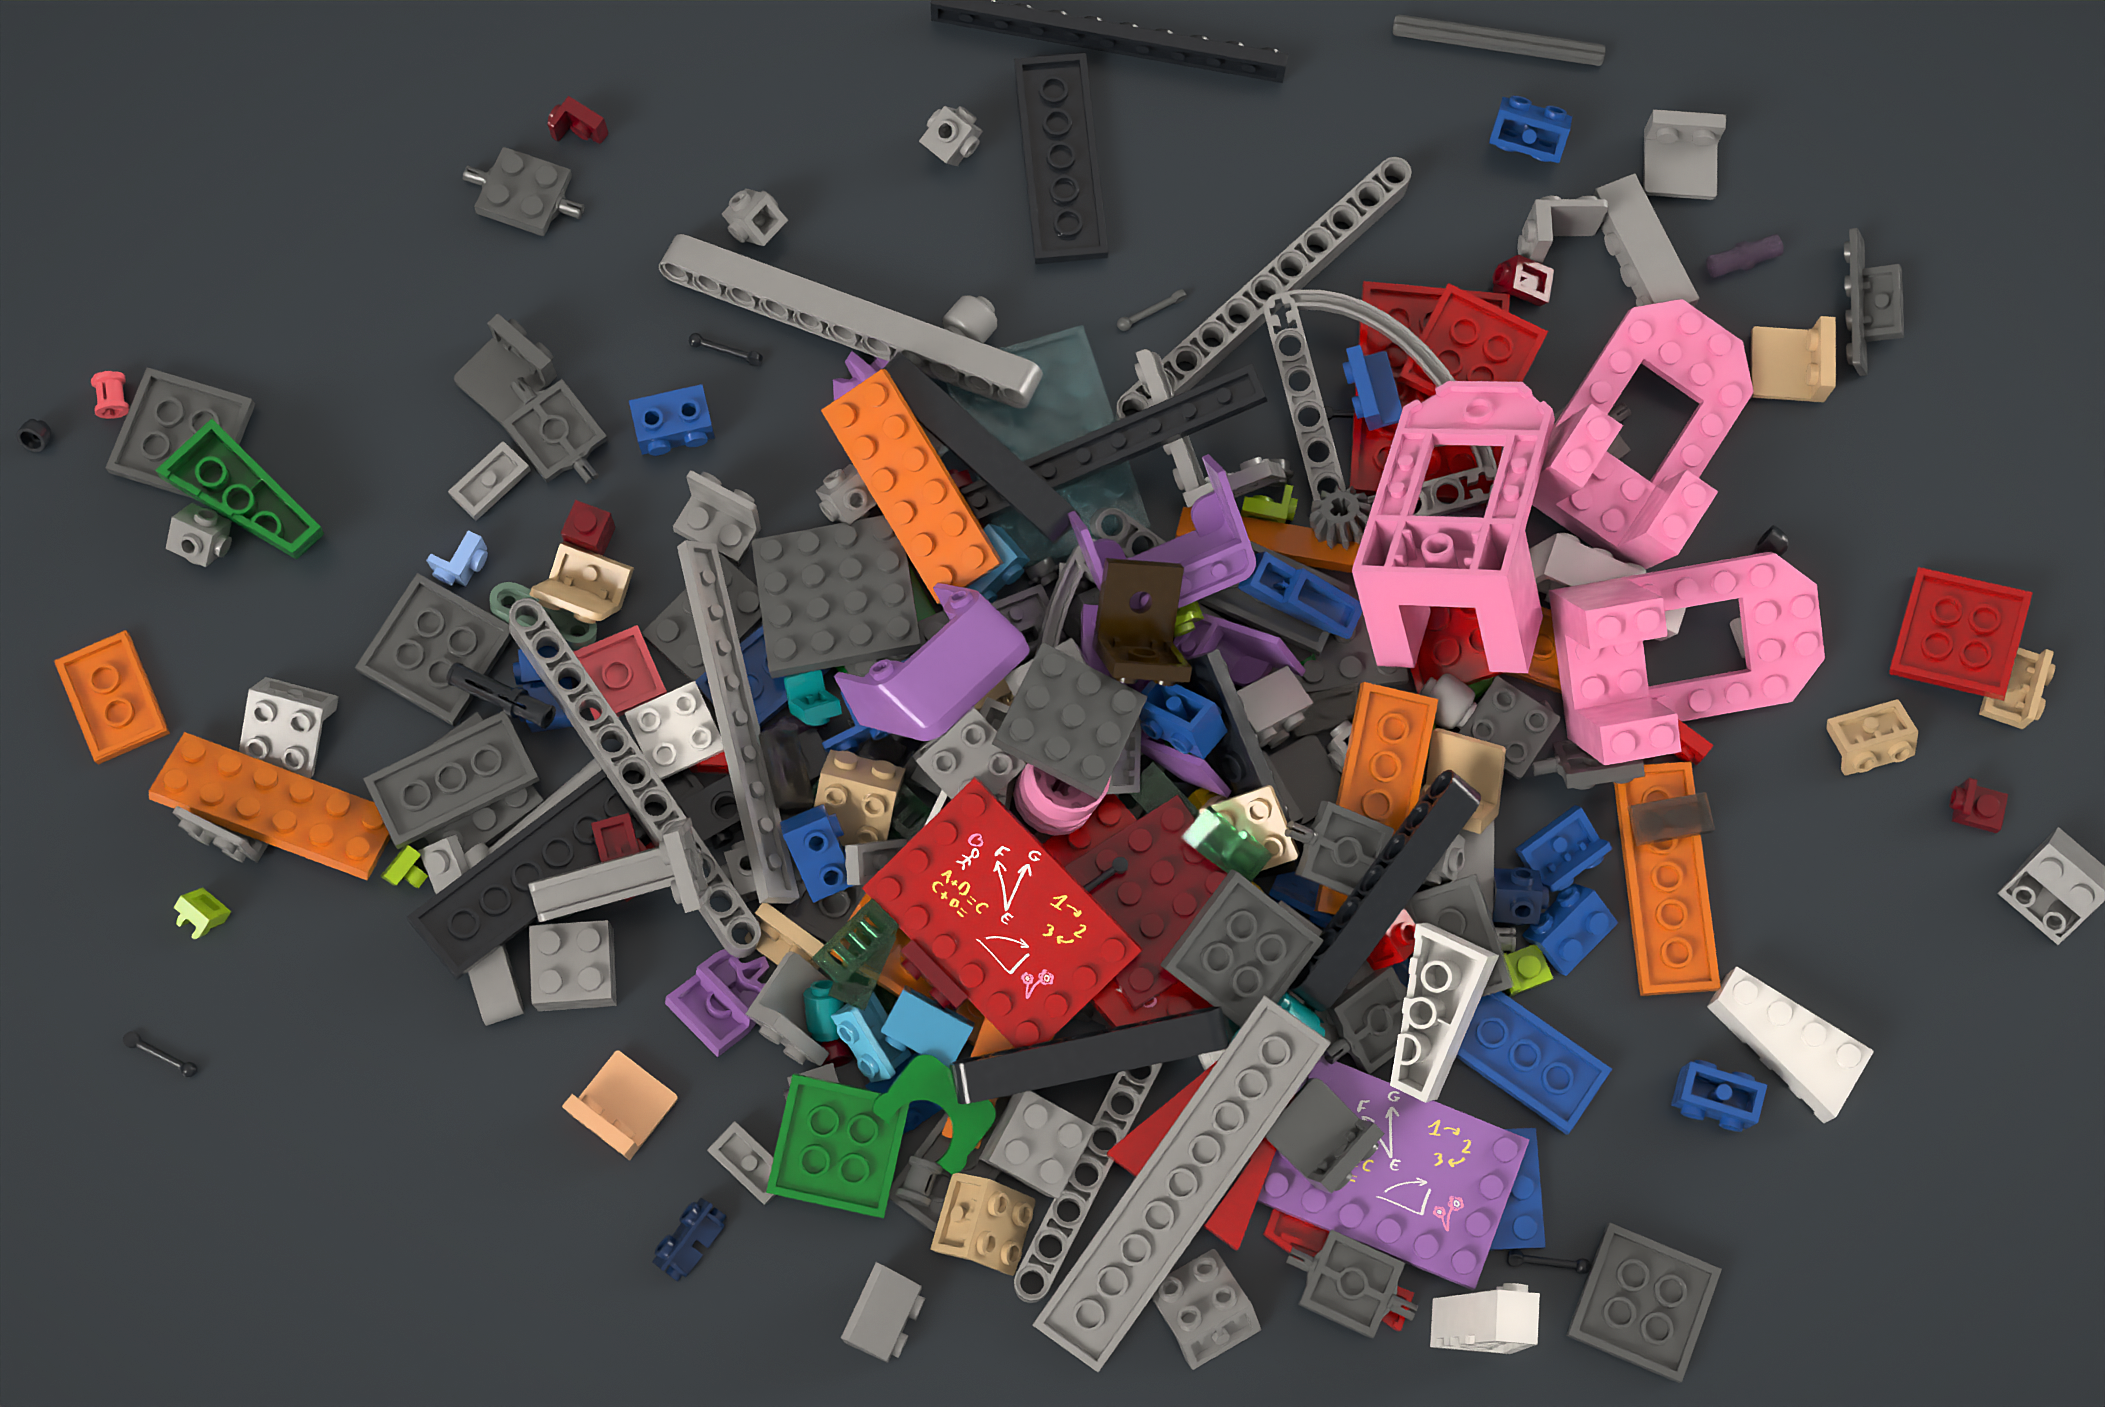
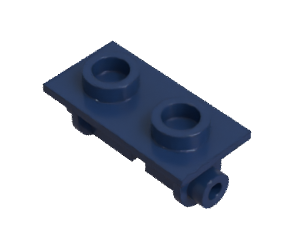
(678, 1249)

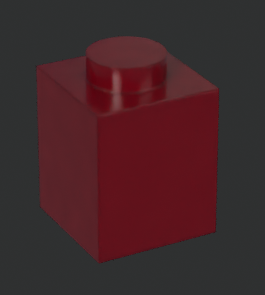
(588, 527)

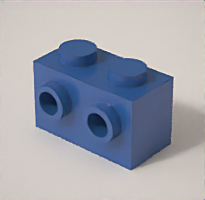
(1531, 129)
(672, 420)
(1182, 719)
(817, 851)
(1716, 1094)

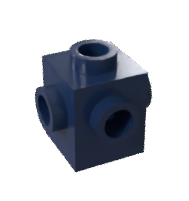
(1518, 896)

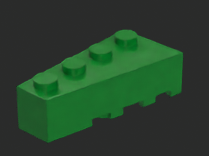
(234, 485)

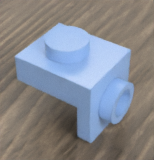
(468, 558)

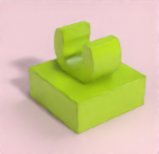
(403, 867)
(201, 910)

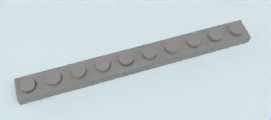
(737, 722)

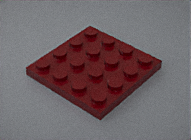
(1155, 896)

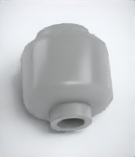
(971, 318)
(1454, 703)

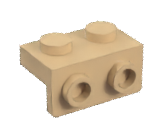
(2024, 692)

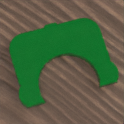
(932, 1081)

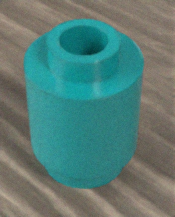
(818, 1011)

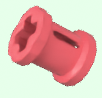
(110, 394)

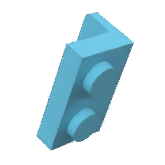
(862, 1034)

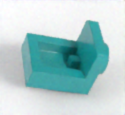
(809, 698)

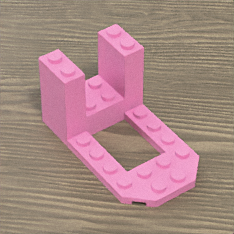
(1604, 497)
(1456, 560)
(1603, 657)

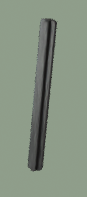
(1498, 40)

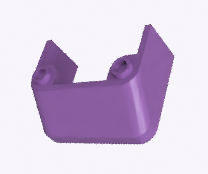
(1211, 555)
(1249, 658)
(944, 675)

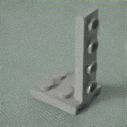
(1188, 474)
(672, 864)

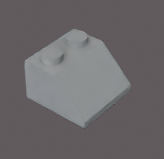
(883, 1313)

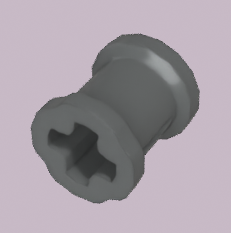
(919, 1181)

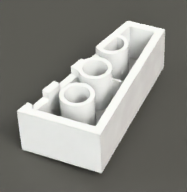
(1487, 1321)

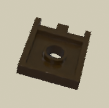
(1140, 640)

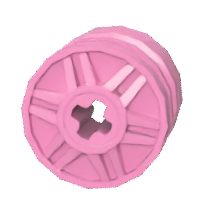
(1052, 804)

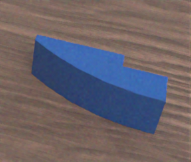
(1302, 596)

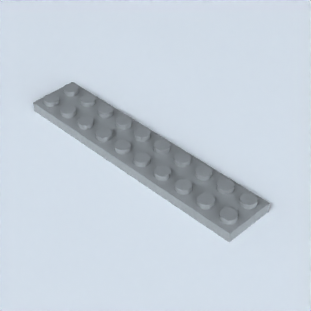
(1181, 1183)

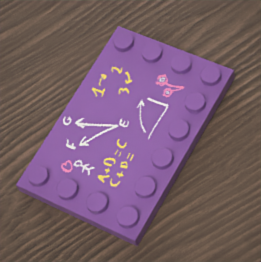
(1425, 1192)

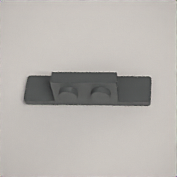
(1875, 302)

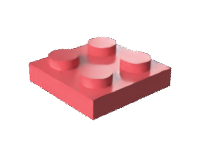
(622, 670)

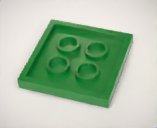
(835, 1147)

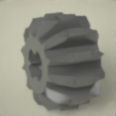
(1340, 517)

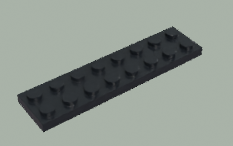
(494, 897)

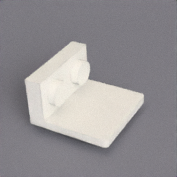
(675, 730)

